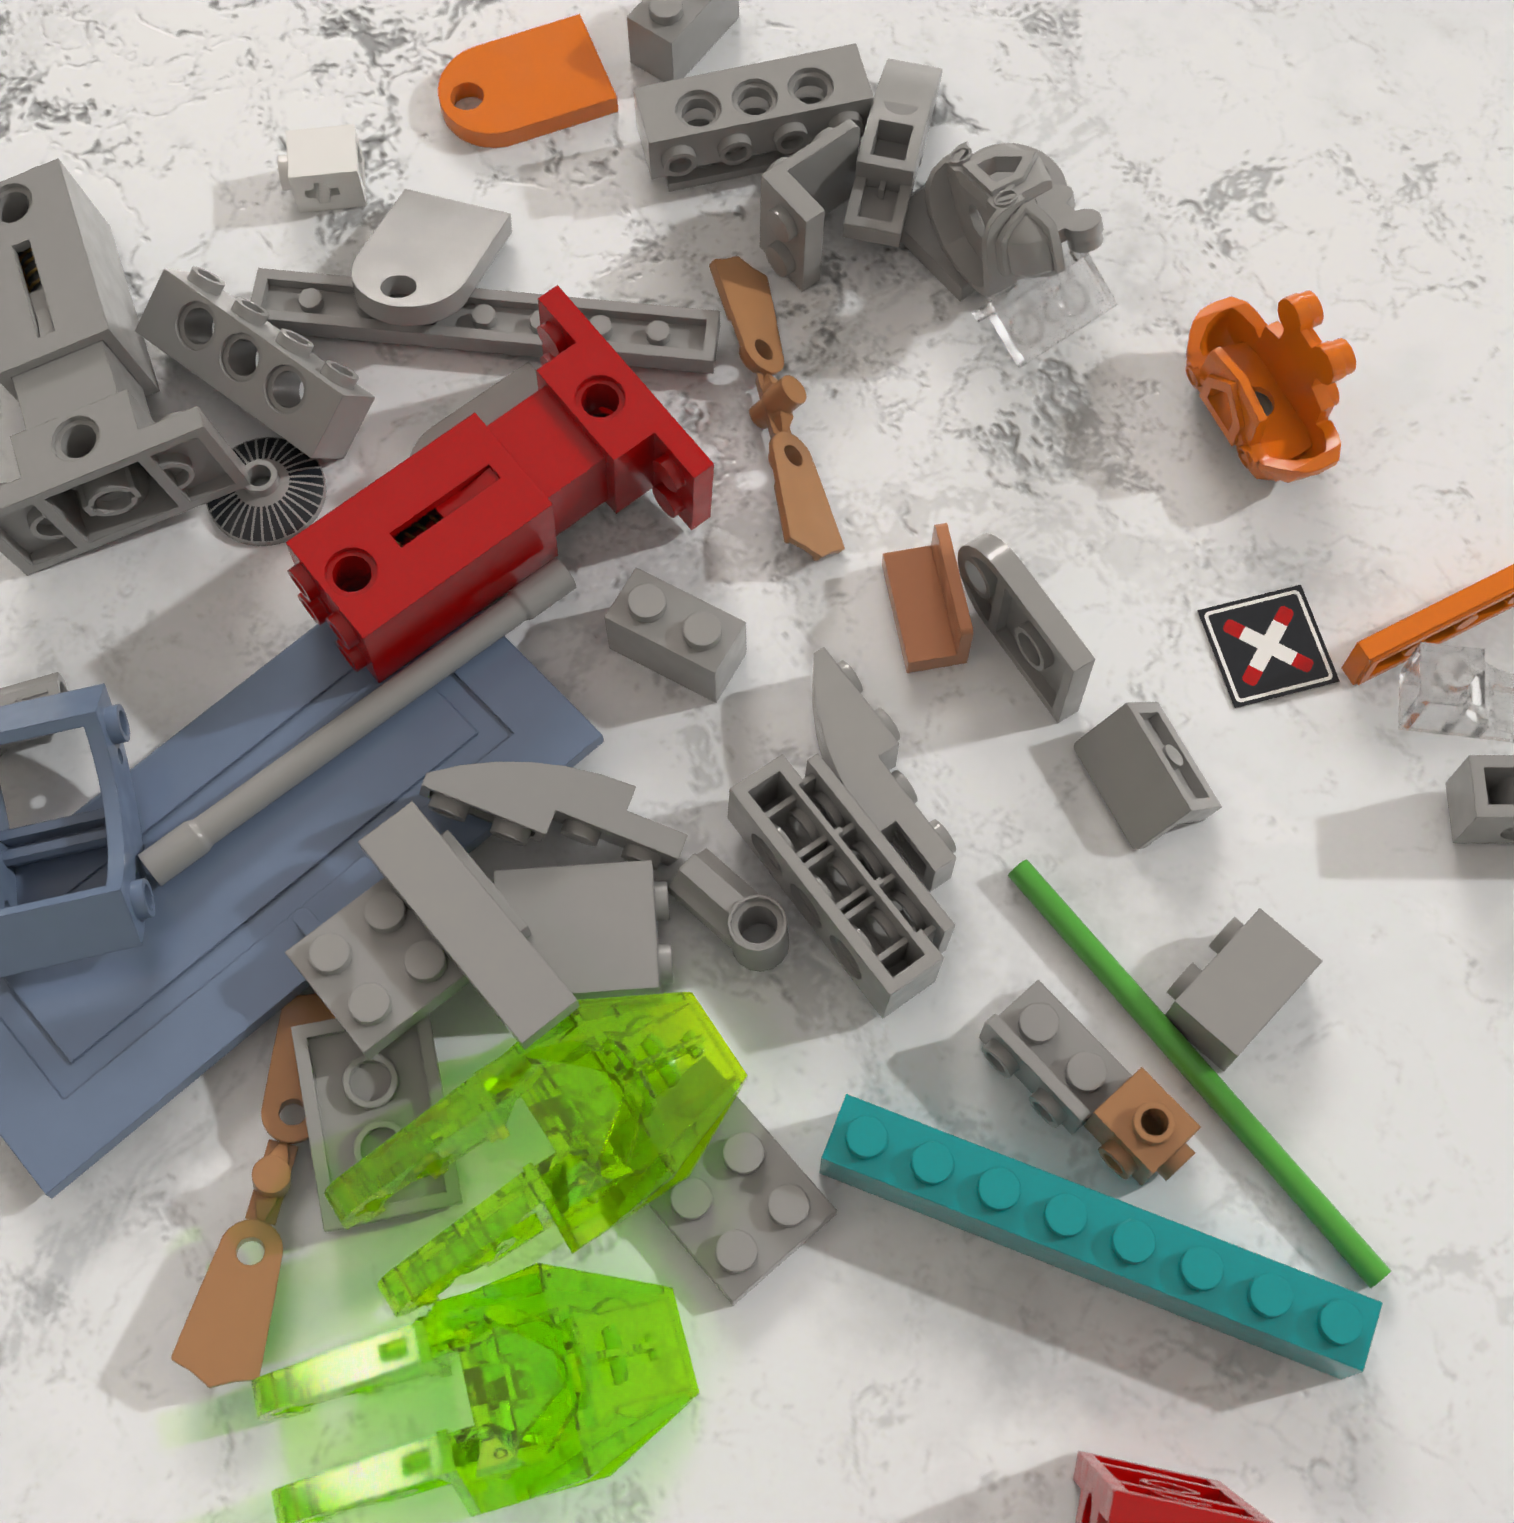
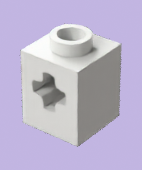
(324, 168)

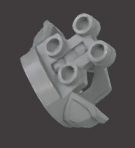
(994, 228)

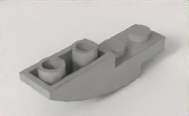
(891, 152)
(860, 751)
(528, 795)

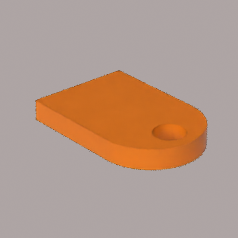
(526, 85)

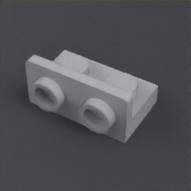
(1052, 1058)

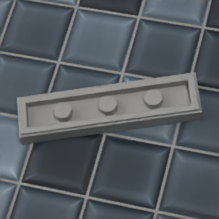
(469, 925)

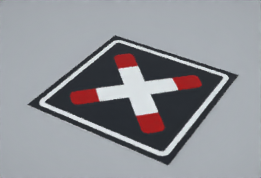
(1268, 646)

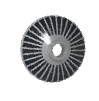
(281, 506)

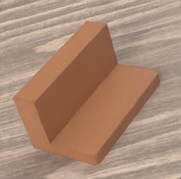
(929, 604)

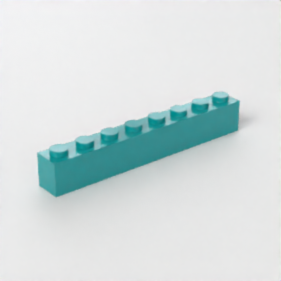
(1102, 1239)

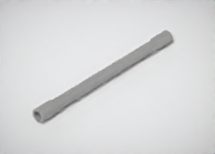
(196, 836)

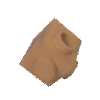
(1142, 1130)

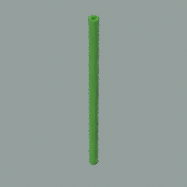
(1201, 1075)

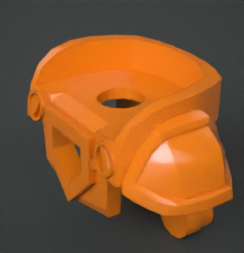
(1239, 354)

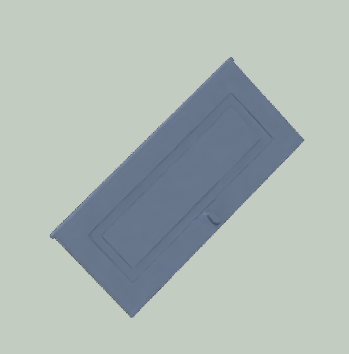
(124, 1032)

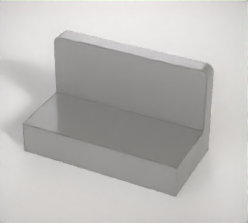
(1145, 773)

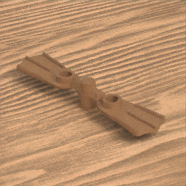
(797, 487)
(235, 1302)

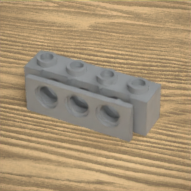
(748, 112)
(843, 878)

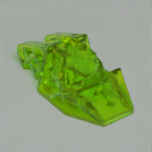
(625, 1103)
(558, 1376)

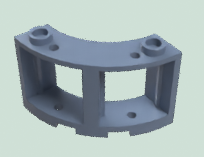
(91, 919)

